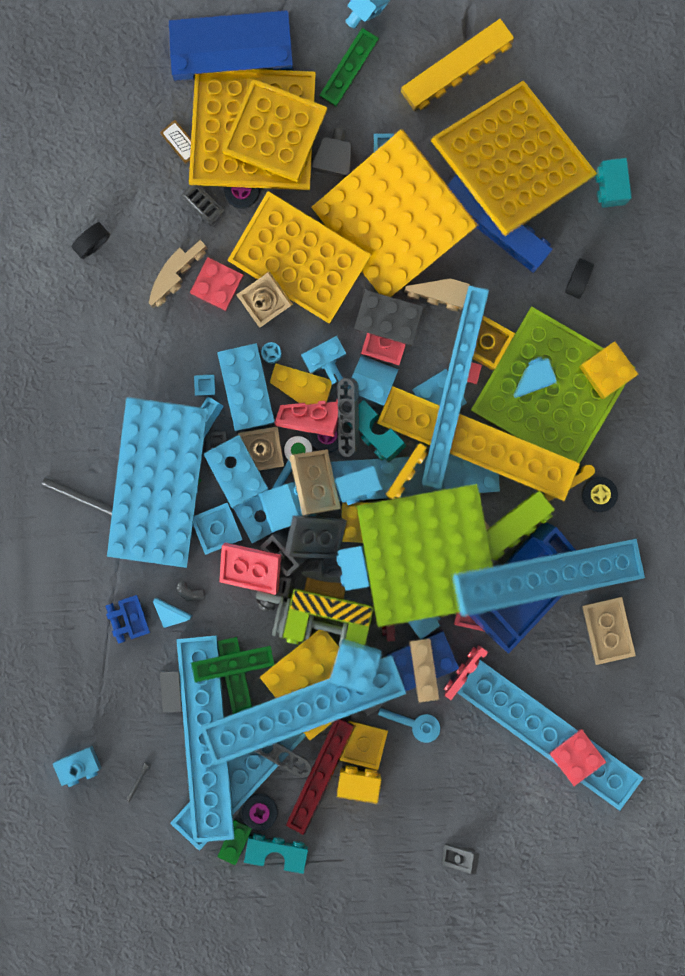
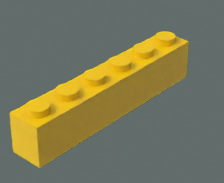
(457, 64)

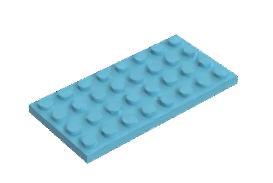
(157, 482)

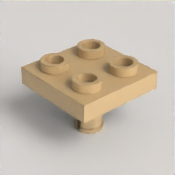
(264, 299)
(264, 447)

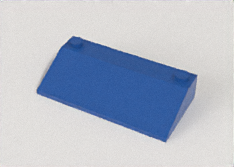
(230, 44)
(512, 623)

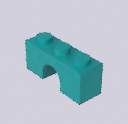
(386, 445)
(259, 847)

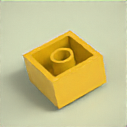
(491, 343)
(608, 370)
(359, 784)

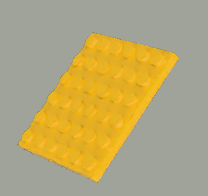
(214, 112)
(513, 157)
(397, 213)

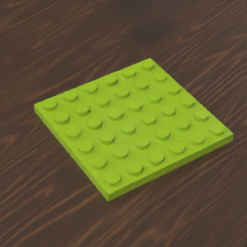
(555, 417)
(417, 548)

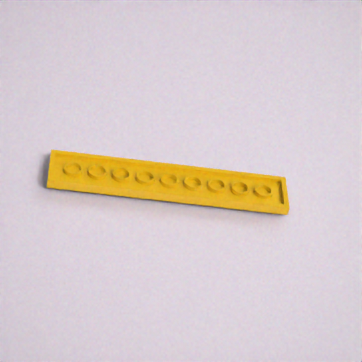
(482, 445)

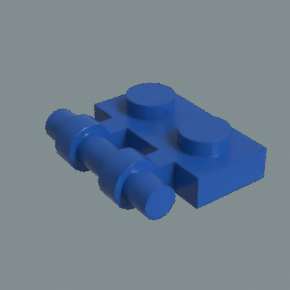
(133, 616)

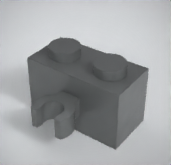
(277, 545)

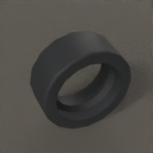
(90, 240)
(579, 278)

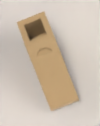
(443, 291)

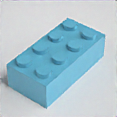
(246, 387)

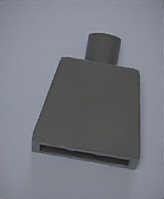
(333, 155)

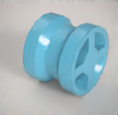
(272, 350)

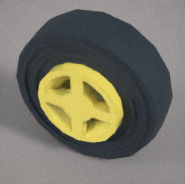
(599, 500)

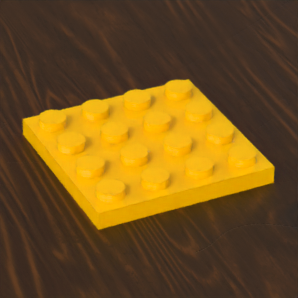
(274, 130)
(303, 667)

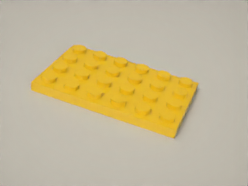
(302, 255)

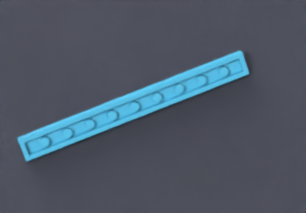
(455, 387)

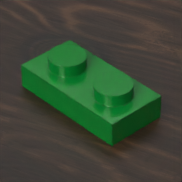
(232, 848)

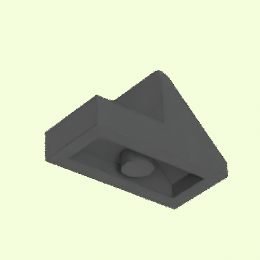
(460, 858)

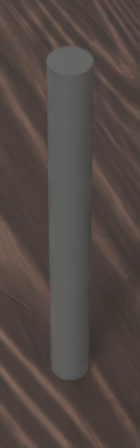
(77, 496)

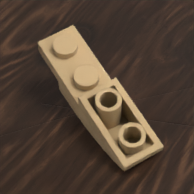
(168, 278)

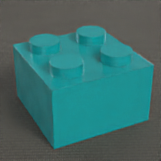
(613, 183)

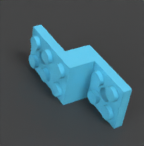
(240, 485)

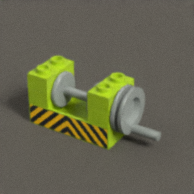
(303, 603)

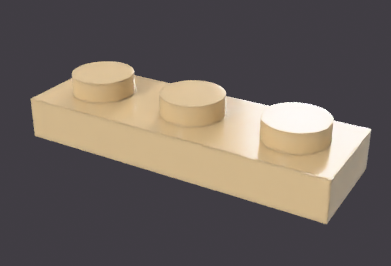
(424, 670)

